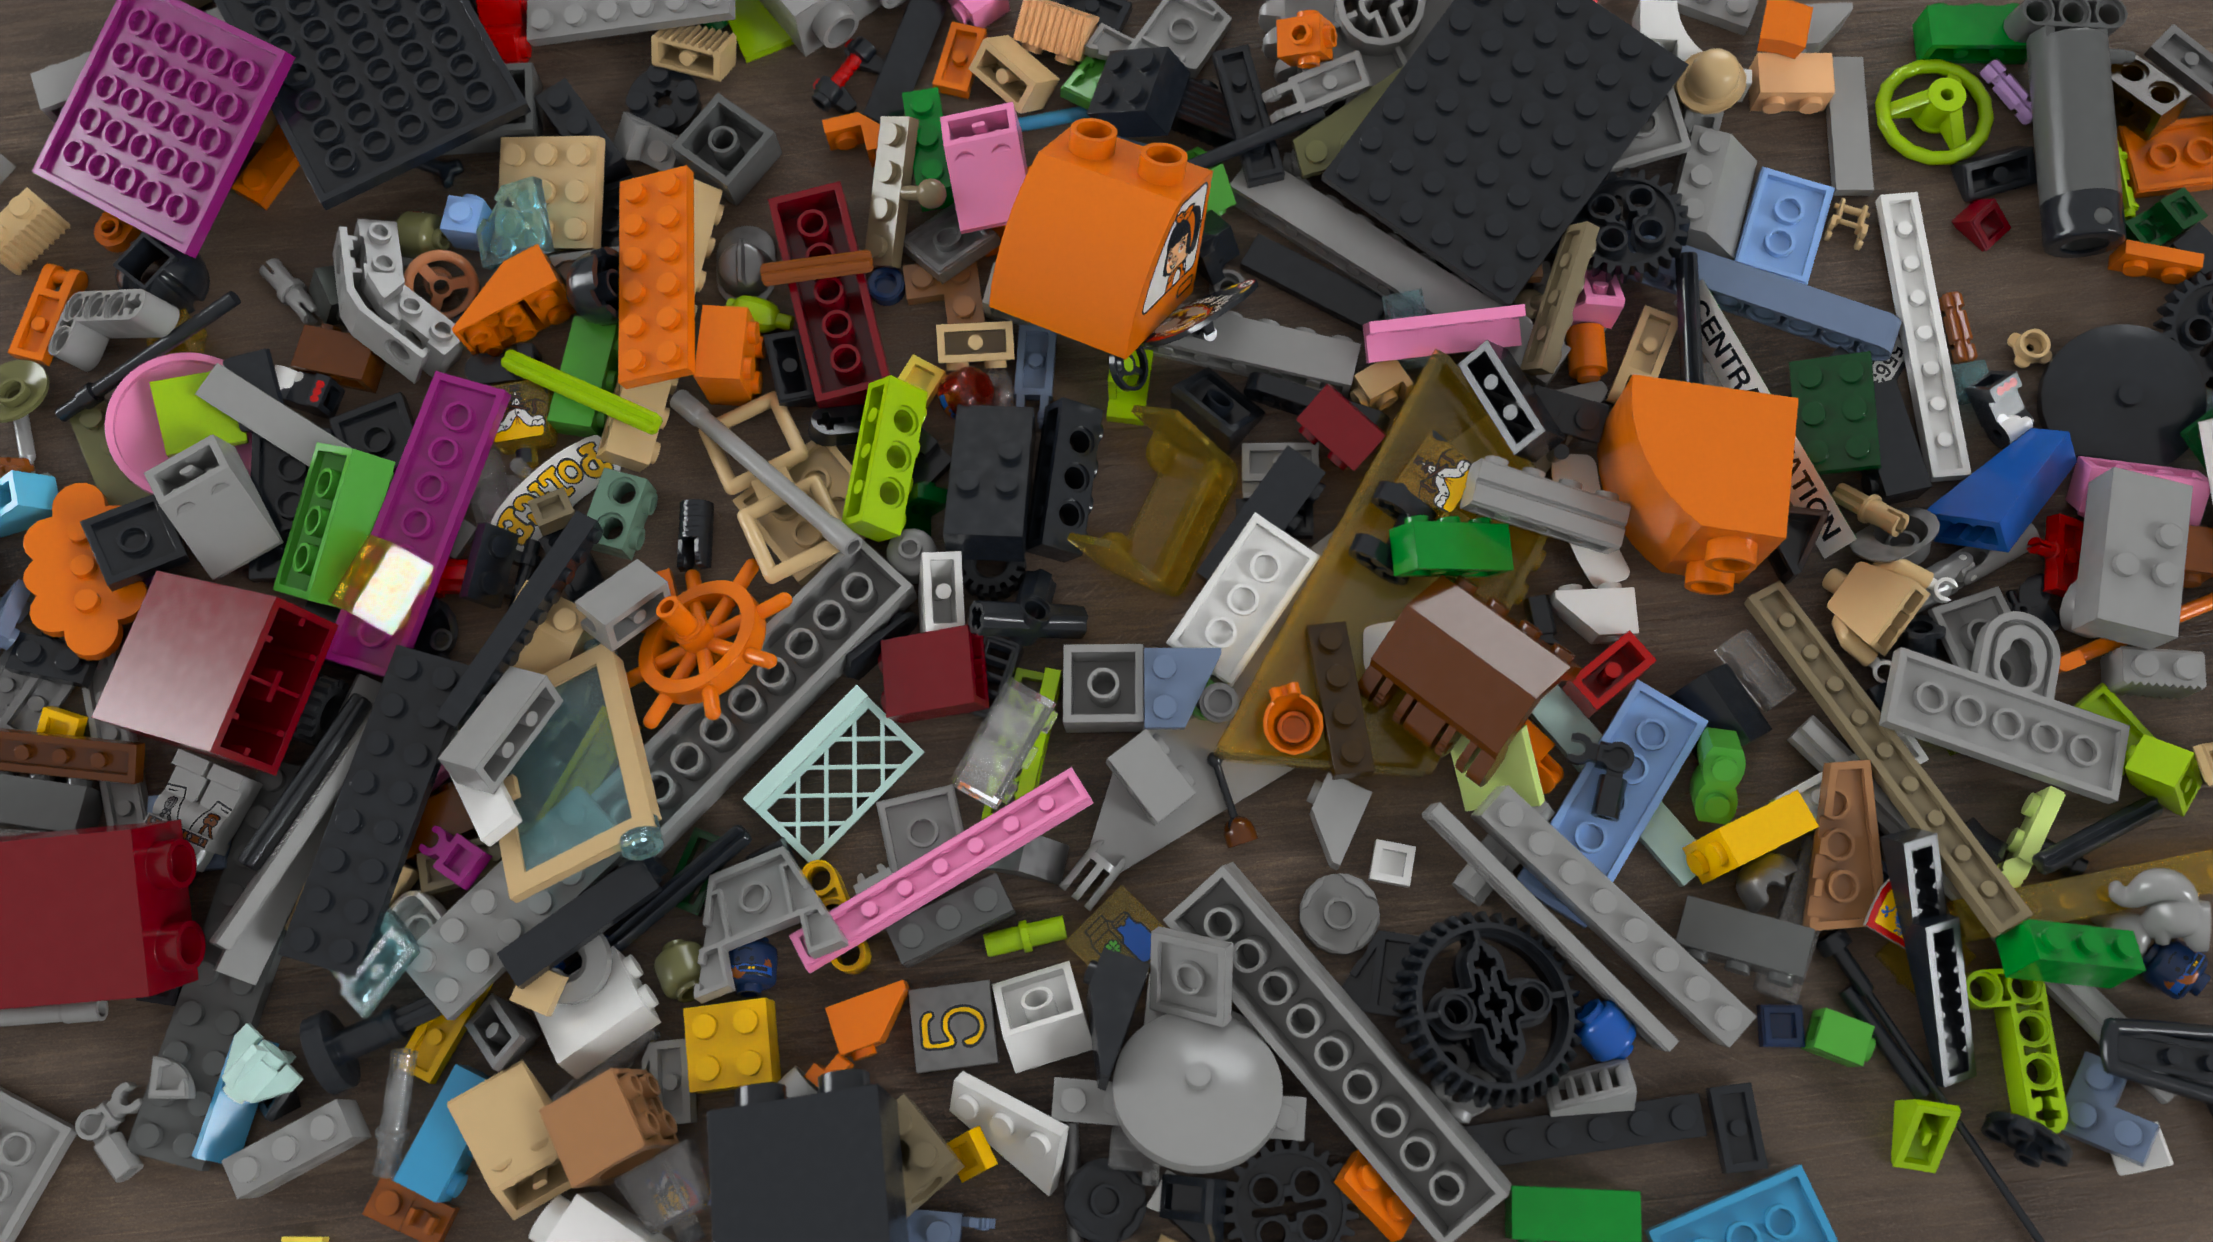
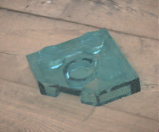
(515, 223)

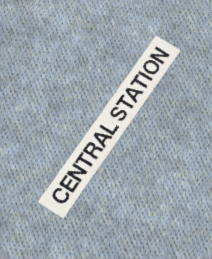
(1738, 372)

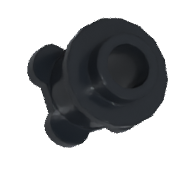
(1922, 636)

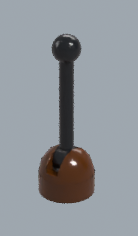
(1238, 828)

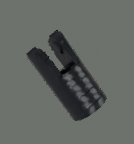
(695, 534)

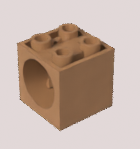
(609, 1126)

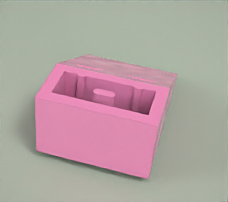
(984, 164)

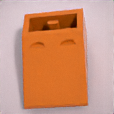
(514, 304)

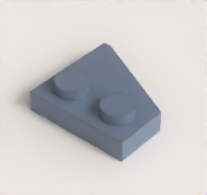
(1174, 684)

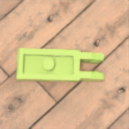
(2025, 842)

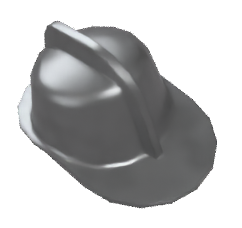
(739, 262)
(1911, 544)

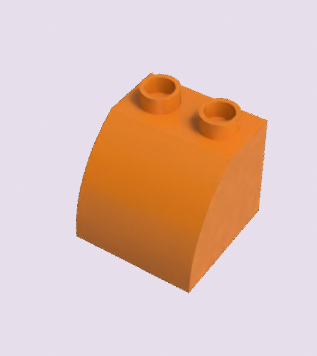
(1700, 476)

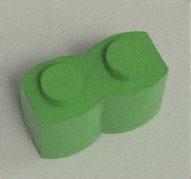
(1717, 775)

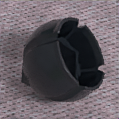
(178, 280)

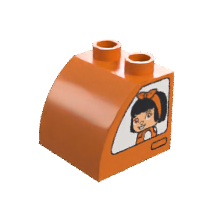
(1102, 238)

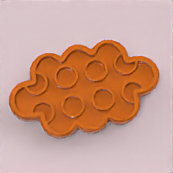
(68, 582)

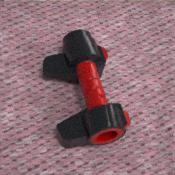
(831, 92)

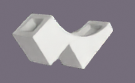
(1663, 25)

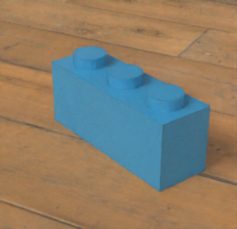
(439, 1152)

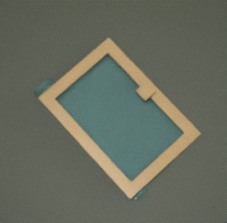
(581, 780)

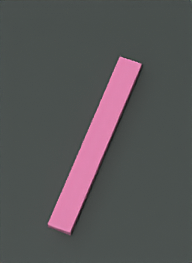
(952, 863)

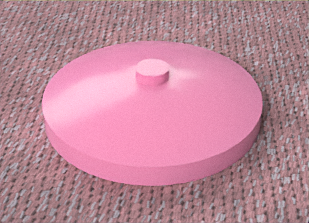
(132, 420)

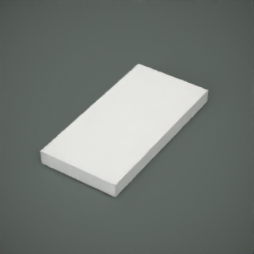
(1245, 596)

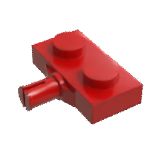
(2060, 552)

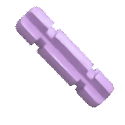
(2008, 90)

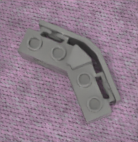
(381, 285)

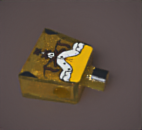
(525, 422)
(1437, 475)

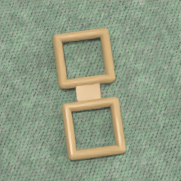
(767, 498)

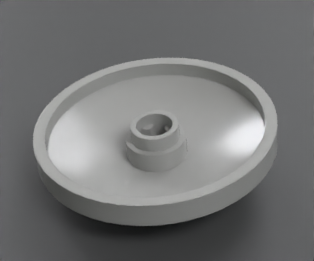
(1197, 1093)

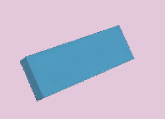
(225, 1124)

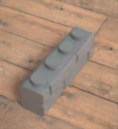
(1545, 505)

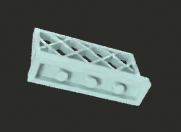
(809, 750)

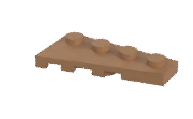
(1845, 849)

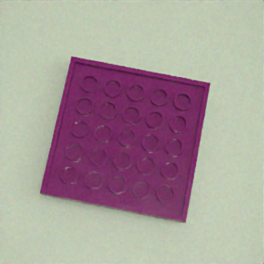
(163, 118)

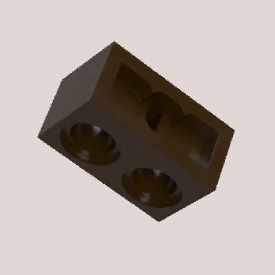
(2146, 98)

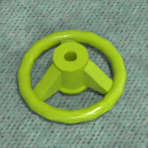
(1935, 111)

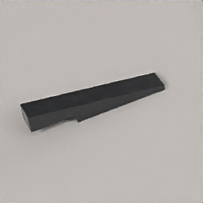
(1932, 951)

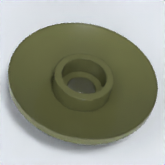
(21, 388)

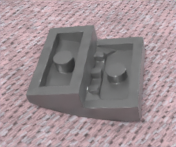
(25, 697)

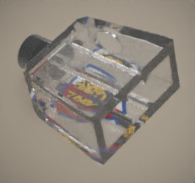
(669, 1191)

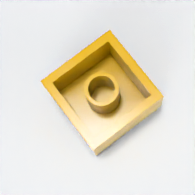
(731, 1045)

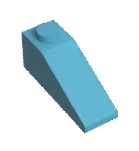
(25, 500)

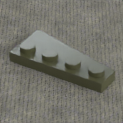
(108, 478)

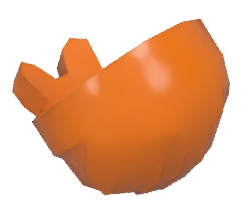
(1292, 720)

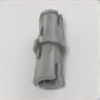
(290, 291)

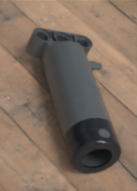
(2074, 120)

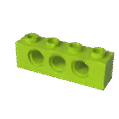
(891, 432)

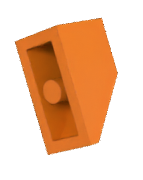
(866, 1019)

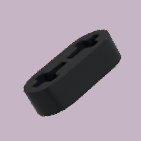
(841, 421)

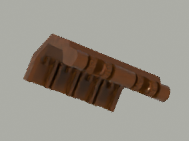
(1464, 673)

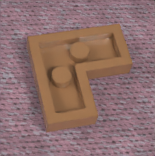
(960, 293)

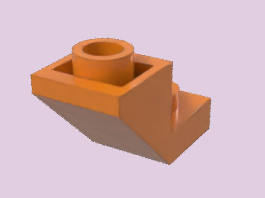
(850, 130)

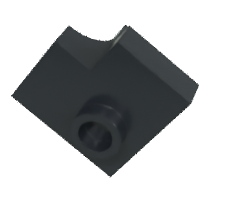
(1216, 248)

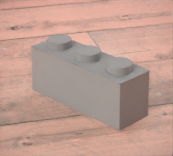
(501, 729)
(296, 1148)

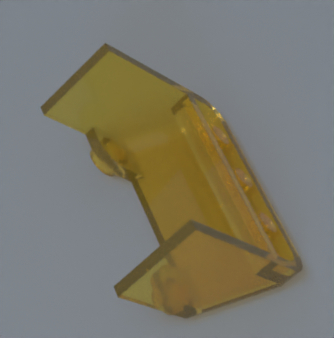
(1178, 512)

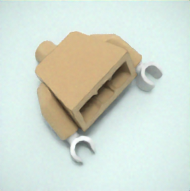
(1877, 605)

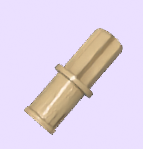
(1871, 509)

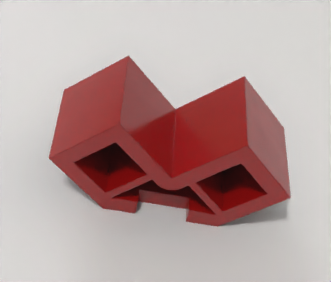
(507, 28)

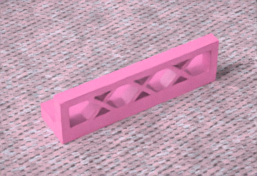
(1445, 331)

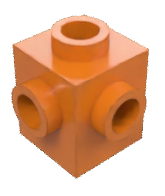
(1305, 39)

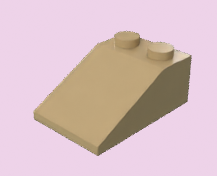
(556, 639)

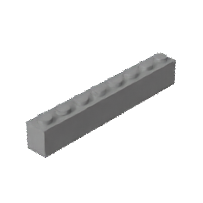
(1613, 916)

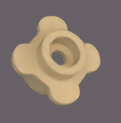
(2037, 341)

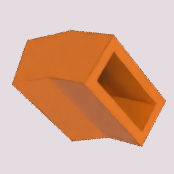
(1785, 28)

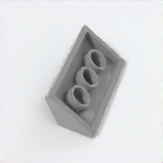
(1964, 621)

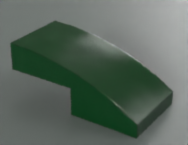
(2165, 219)

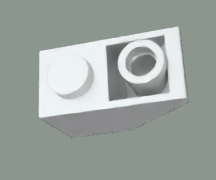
(1599, 613)

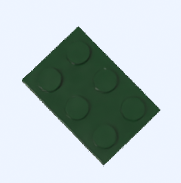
(1837, 412)

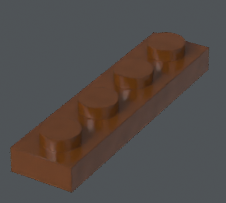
(72, 756)

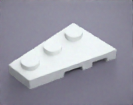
(1014, 1129)

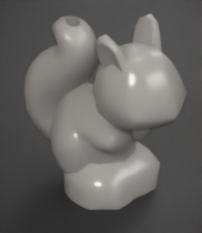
(2170, 911)

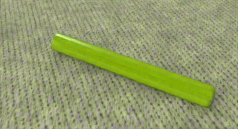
(582, 392)

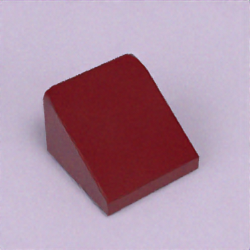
(1982, 223)

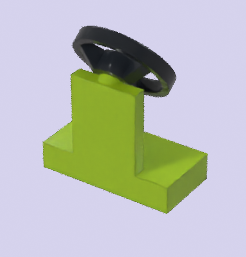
(1128, 385)

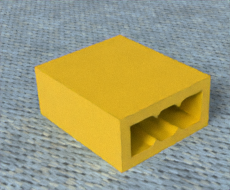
(1749, 837)

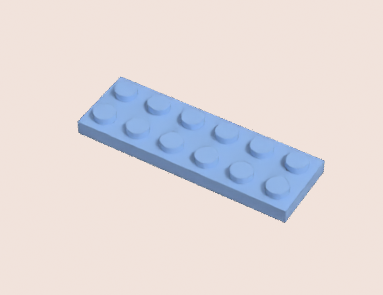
(1661, 740)

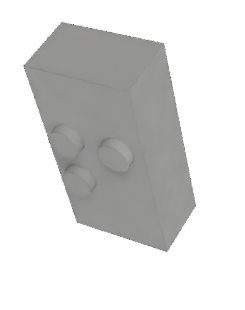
(2132, 558)

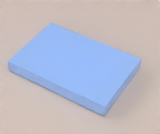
(1784, 225)

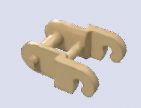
(1860, 228)

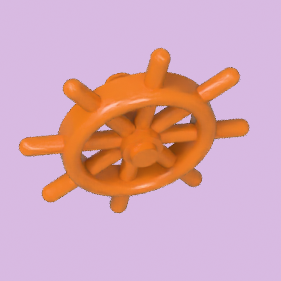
(704, 643)

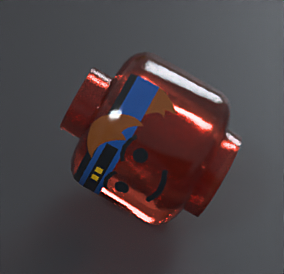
(964, 387)

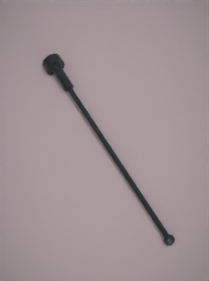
(1835, 945)

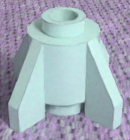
(258, 1070)

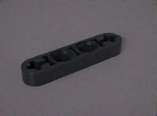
(1296, 397)

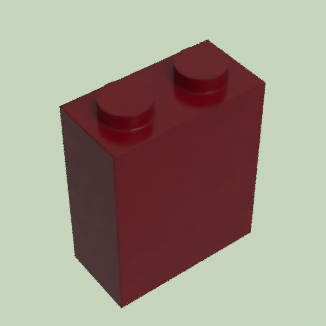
(933, 674)

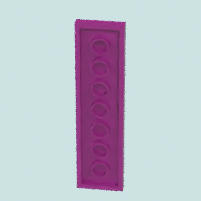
(427, 504)

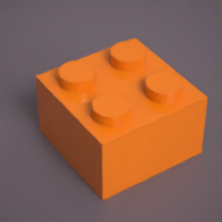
(729, 355)

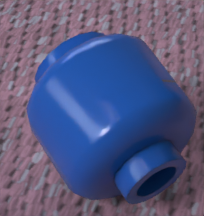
(1606, 1031)

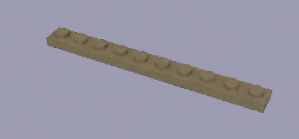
(1892, 763)

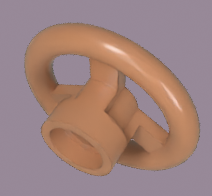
(433, 274)

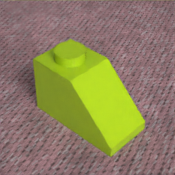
(2164, 772)

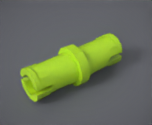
(1025, 936)

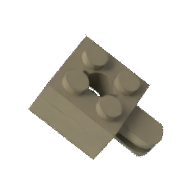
(925, 1156)

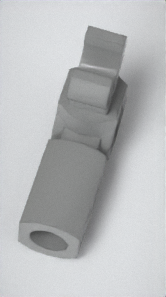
(101, 1127)

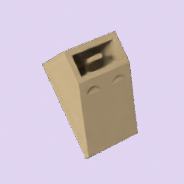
(510, 1139)

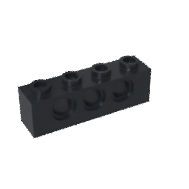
(1064, 422)

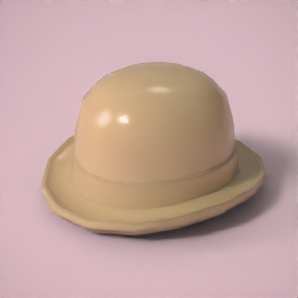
(1711, 82)

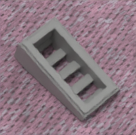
(1599, 1075)

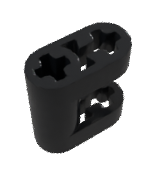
(1398, 505)

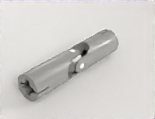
(1962, 565)

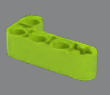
(2018, 1051)

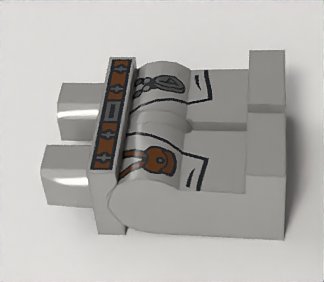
(207, 801)

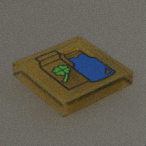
(1117, 925)

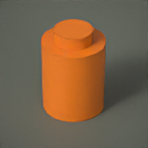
(1588, 352)

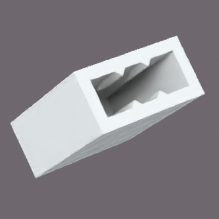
(603, 1025)

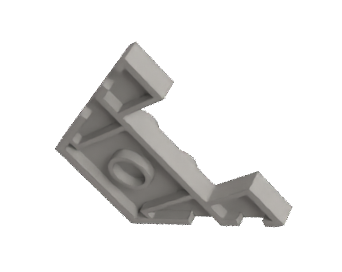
(1185, 26)
(753, 903)

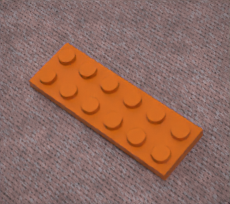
(656, 278)

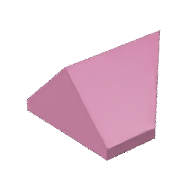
(1599, 301)

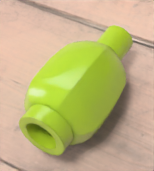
(764, 312)

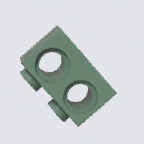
(632, 516)

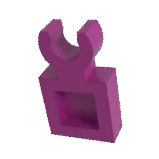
(456, 857)

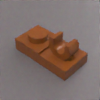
(410, 1212)

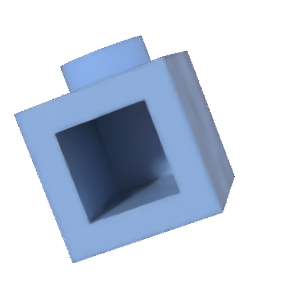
(462, 220)

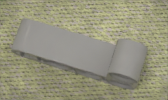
(97, 316)

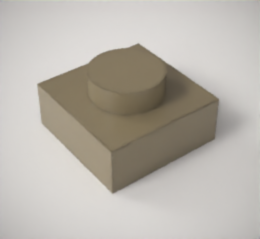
(552, 511)

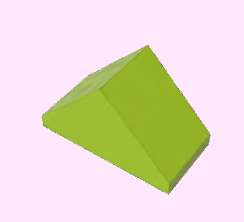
(1921, 1133)

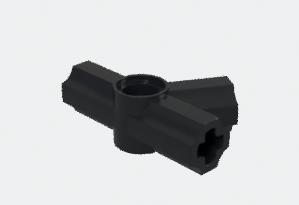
(1030, 615)

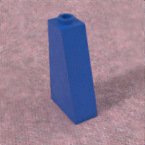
(2006, 492)

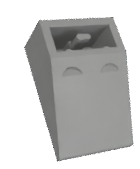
(214, 506)

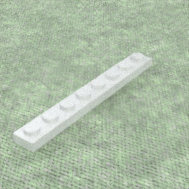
(1923, 337)

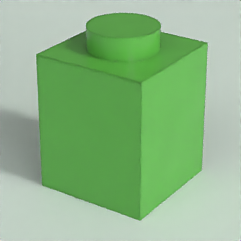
(1839, 1038)

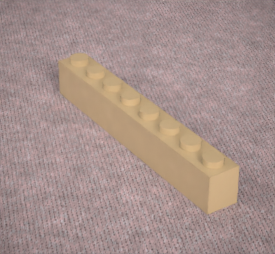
(626, 444)

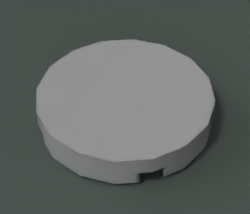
(1339, 914)

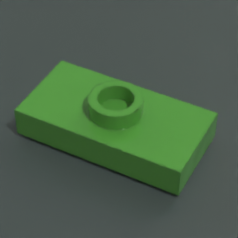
(1083, 82)

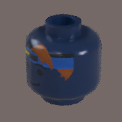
(754, 967)
(2175, 969)

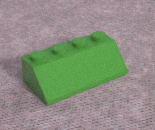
(332, 520)

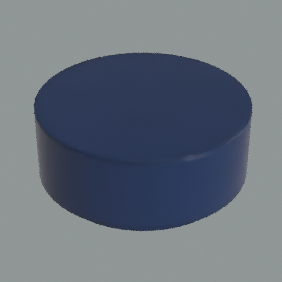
(886, 286)

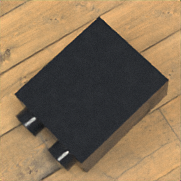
(808, 1164)

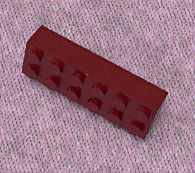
(834, 312)

